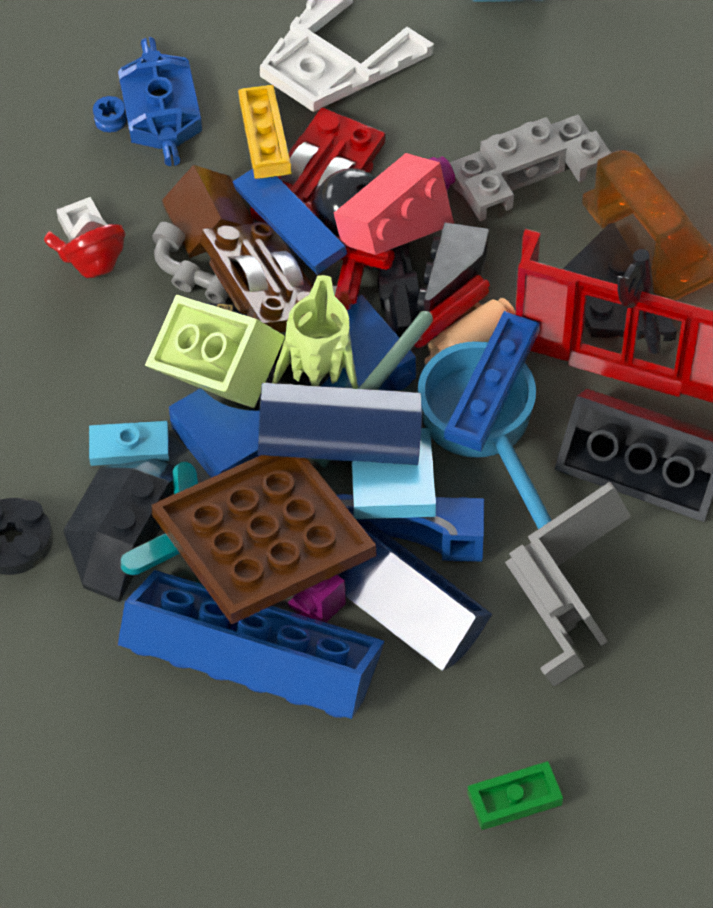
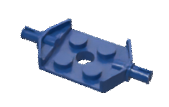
(164, 119)

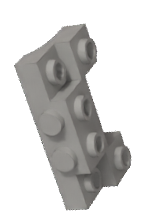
(523, 158)

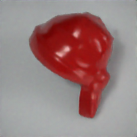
(91, 252)

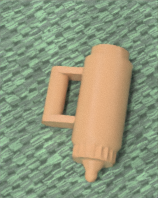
(473, 327)

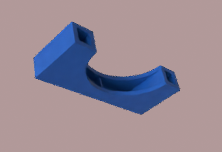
(228, 436)

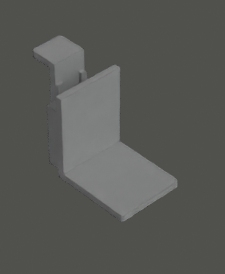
(544, 583)

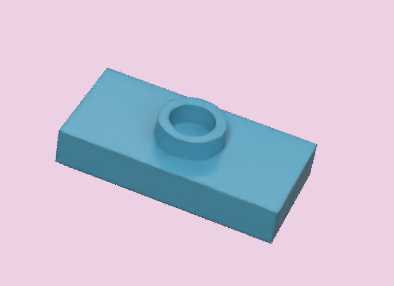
(128, 442)

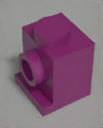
(320, 600)

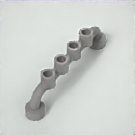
(185, 273)

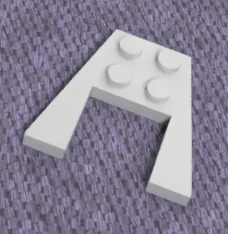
(321, 73)

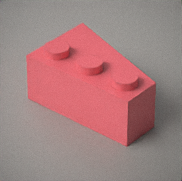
(396, 207)

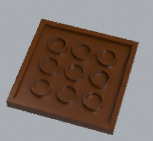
(263, 533)

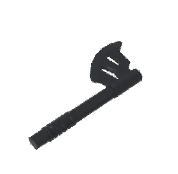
(630, 287)

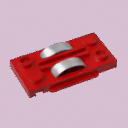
(326, 147)

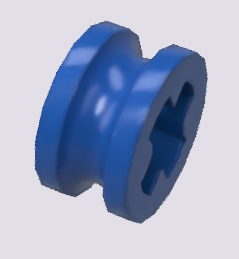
(105, 106)

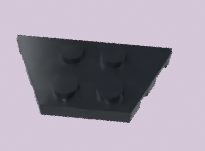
(605, 260)

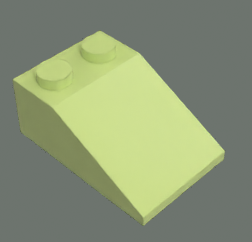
(215, 350)

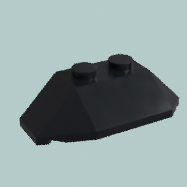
(115, 520)

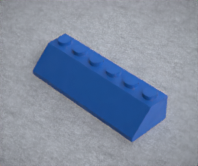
(266, 651)

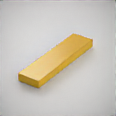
(264, 132)

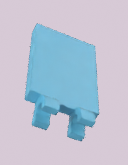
(395, 489)

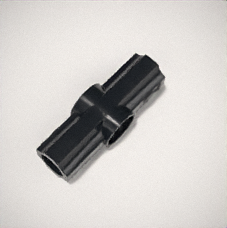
(399, 291)

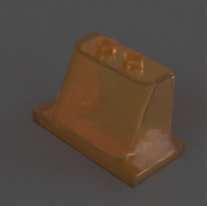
(681, 252)

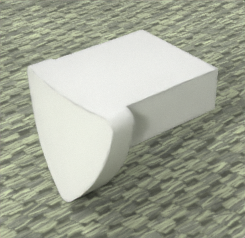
(79, 218)

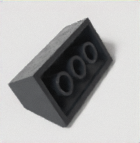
(639, 454)

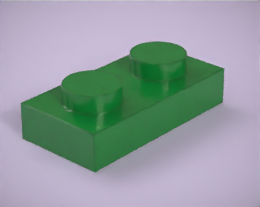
(515, 795)

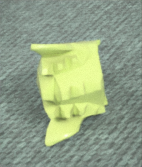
(319, 339)

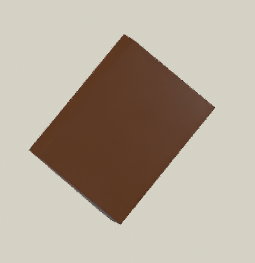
(202, 202)

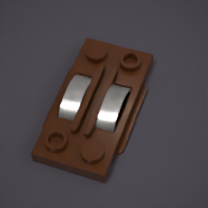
(256, 271)

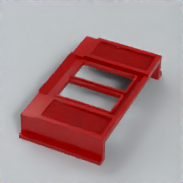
(559, 304)

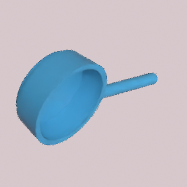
(441, 390)

